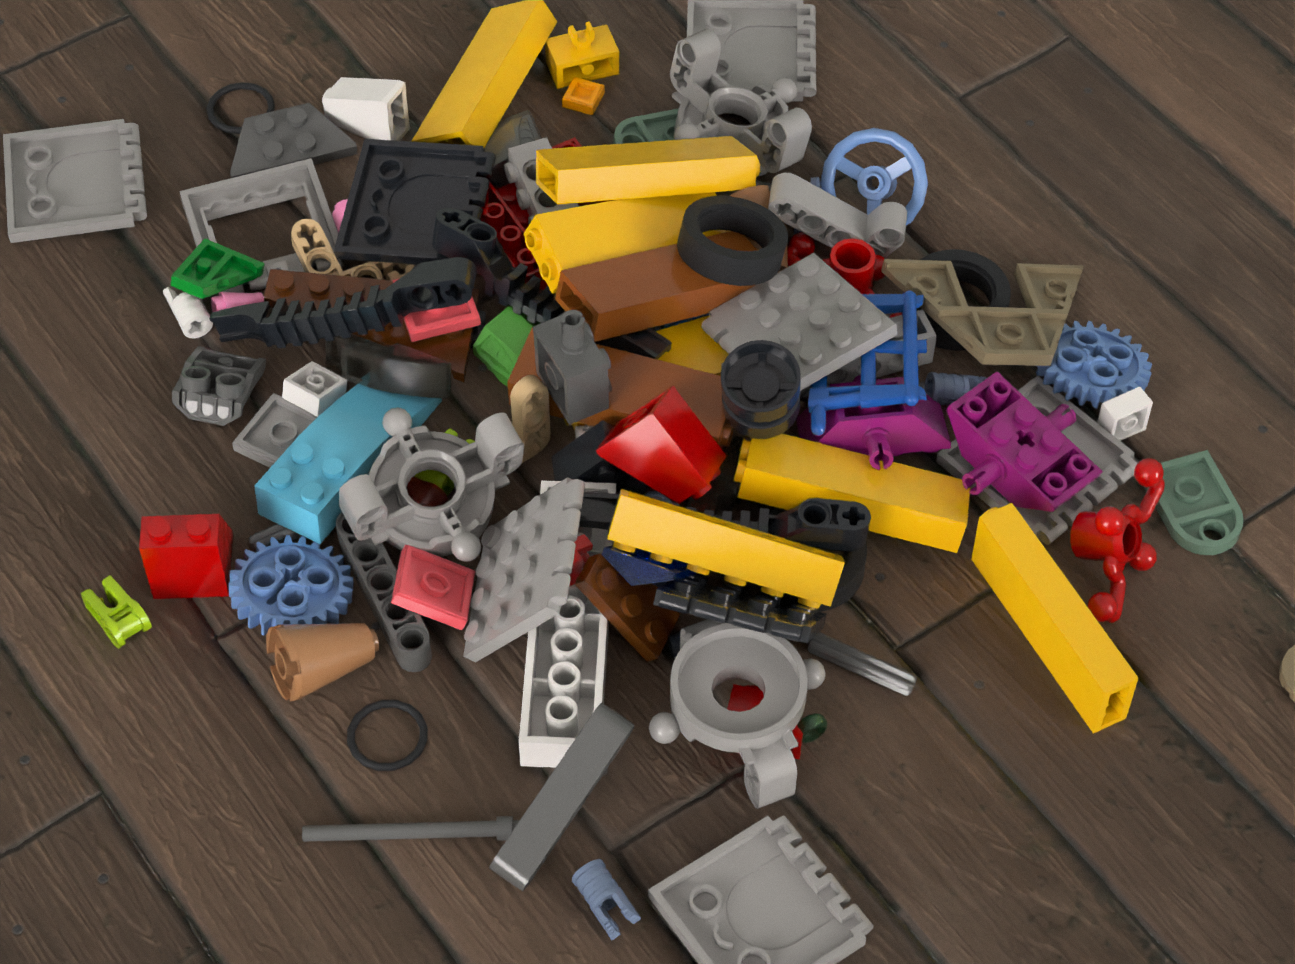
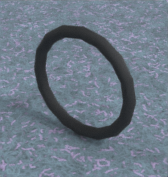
(231, 87)
(387, 704)

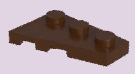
(627, 606)

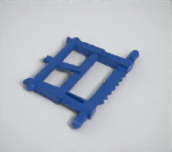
(868, 393)

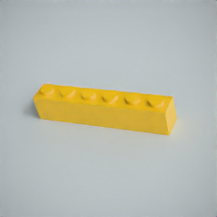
(725, 548)

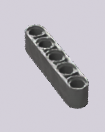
(382, 574)
(561, 797)

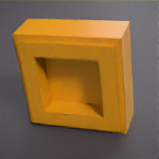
(583, 96)

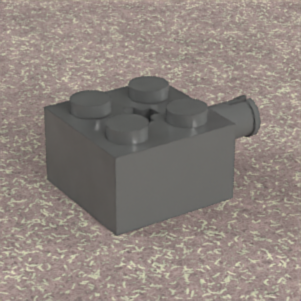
(572, 366)

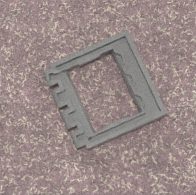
(257, 191)

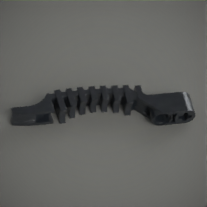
(468, 237)
(423, 288)
(839, 523)

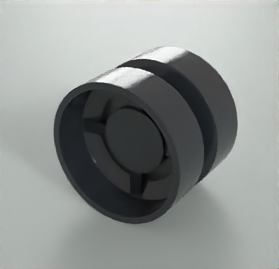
(761, 389)

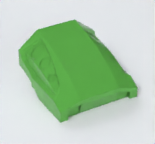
(502, 342)

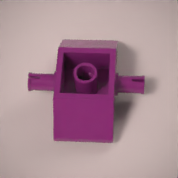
(881, 429)
(1018, 447)

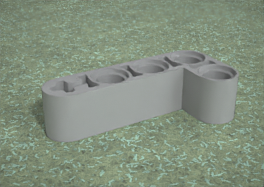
(834, 220)

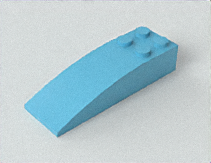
(337, 446)

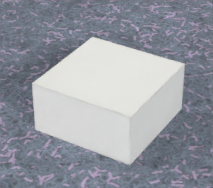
(313, 388)
(1126, 413)

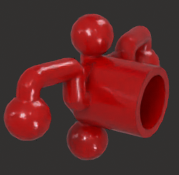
(849, 258)
(1117, 540)

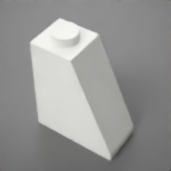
(368, 107)

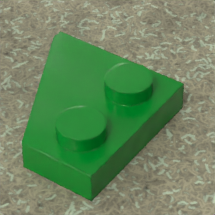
(214, 269)

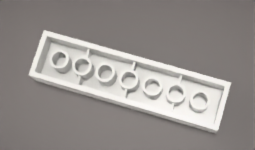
(564, 666)

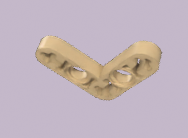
(323, 250)
(531, 414)

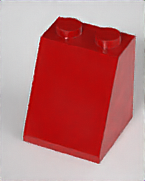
(665, 448)
(186, 555)

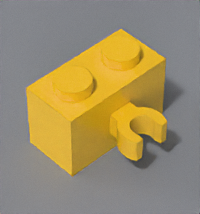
(582, 54)

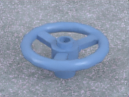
(885, 175)

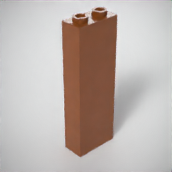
(644, 289)
(637, 381)

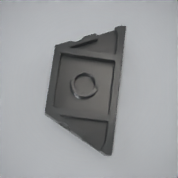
(287, 138)

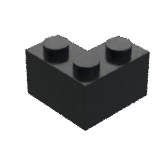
(582, 462)

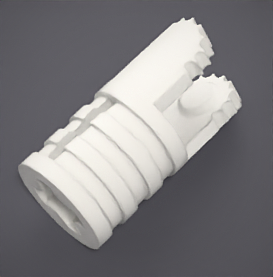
(189, 312)

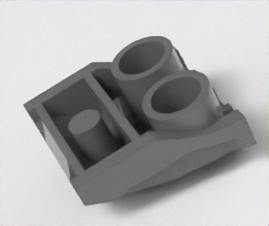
(510, 133)
(216, 385)

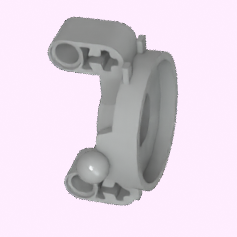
(775, 134)
(382, 509)
(763, 735)

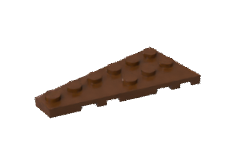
(306, 287)

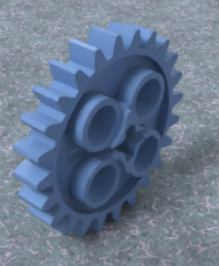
(1095, 364)
(290, 585)

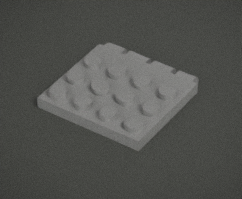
(761, 40)
(73, 180)
(806, 312)
(1091, 438)
(524, 569)
(761, 902)

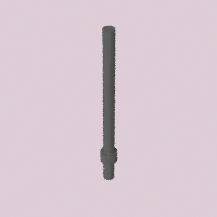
(499, 828)

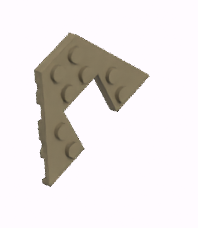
(995, 333)

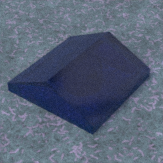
(641, 569)

